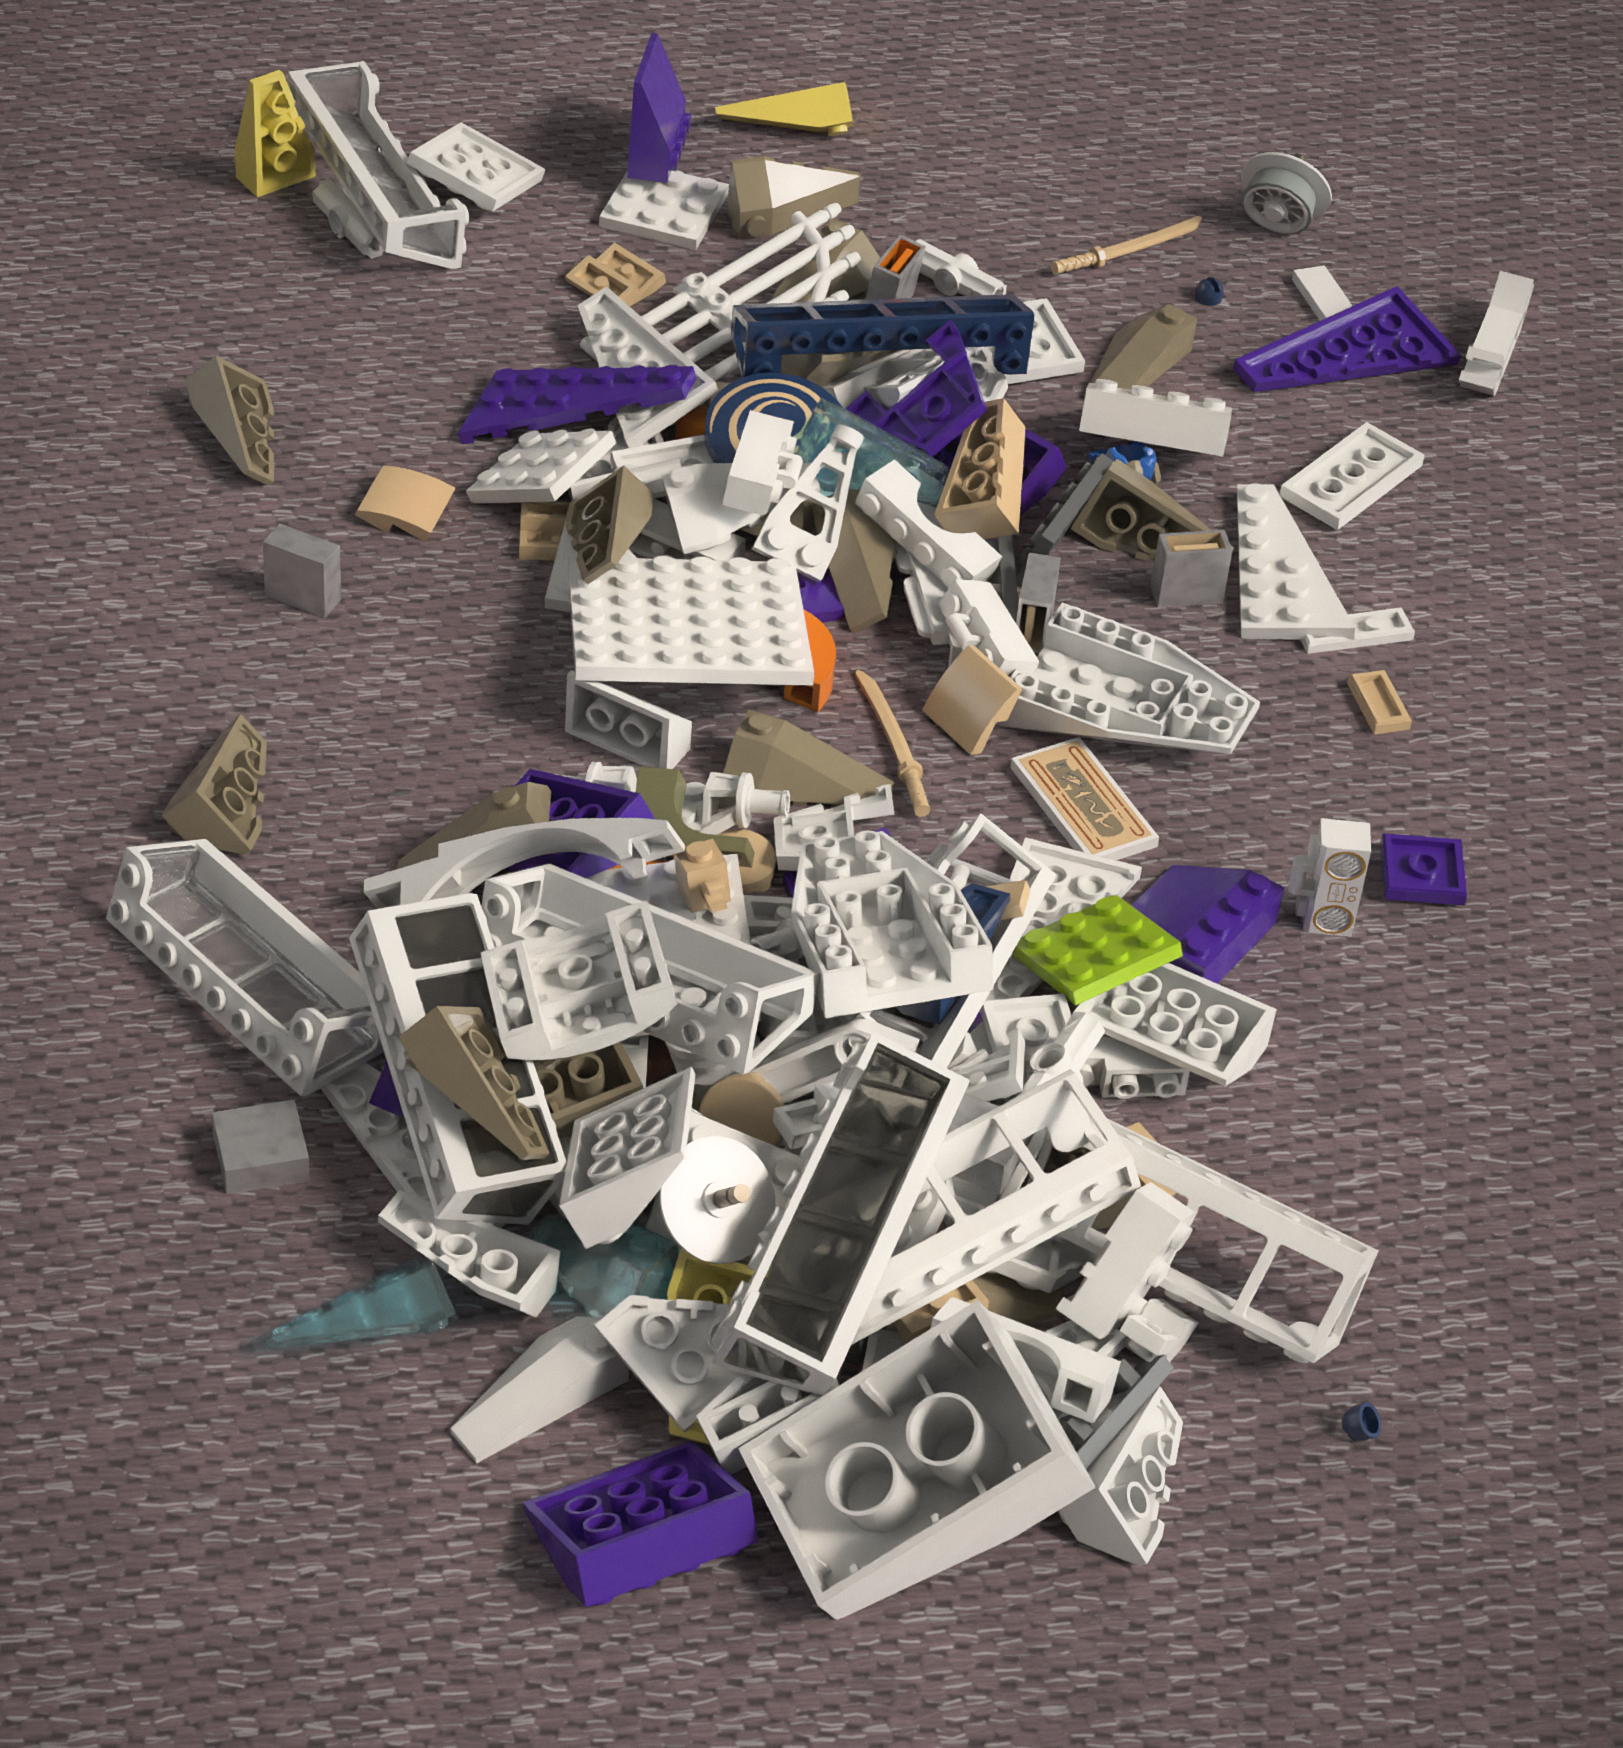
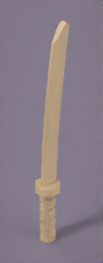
(1097, 256)
(909, 769)

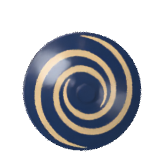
(765, 393)

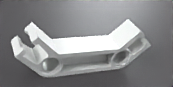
(1497, 334)
(820, 1058)

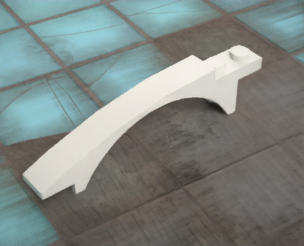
(473, 859)

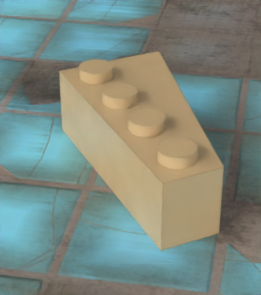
(986, 476)

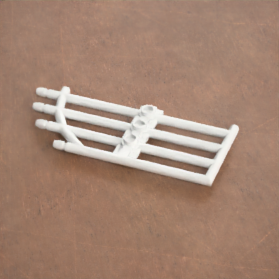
(716, 305)

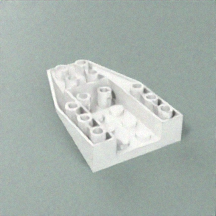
(1127, 689)
(884, 926)

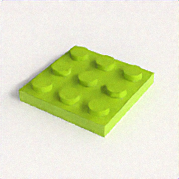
(1096, 949)

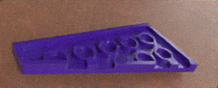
(1362, 341)
(563, 396)

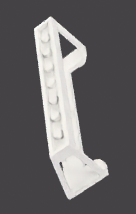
(740, 974)
(944, 1039)
(1250, 1208)
(1018, 1220)

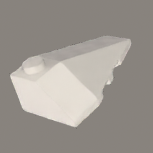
(696, 505)
(478, 1254)
(541, 1386)

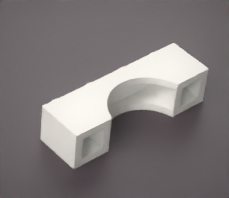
(891, 502)
(1069, 1374)

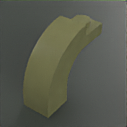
(664, 795)

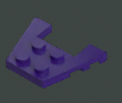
(938, 405)

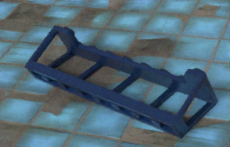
(880, 326)

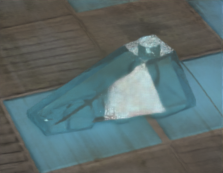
(874, 452)
(608, 1273)
(399, 1303)

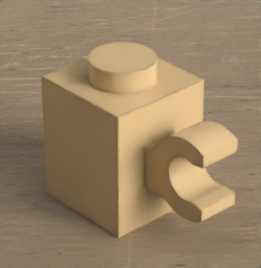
(703, 876)

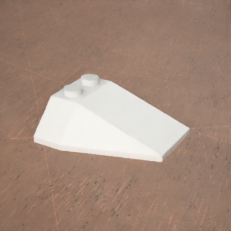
(888, 377)

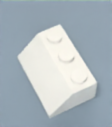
(625, 724)

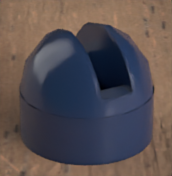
(1209, 292)
(1362, 1422)

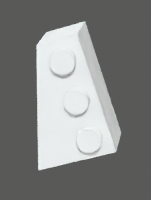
(1129, 1261)
(746, 1411)

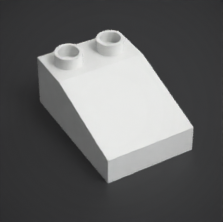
(915, 1464)

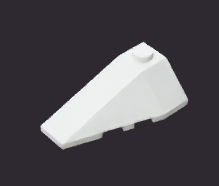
(1129, 1485)

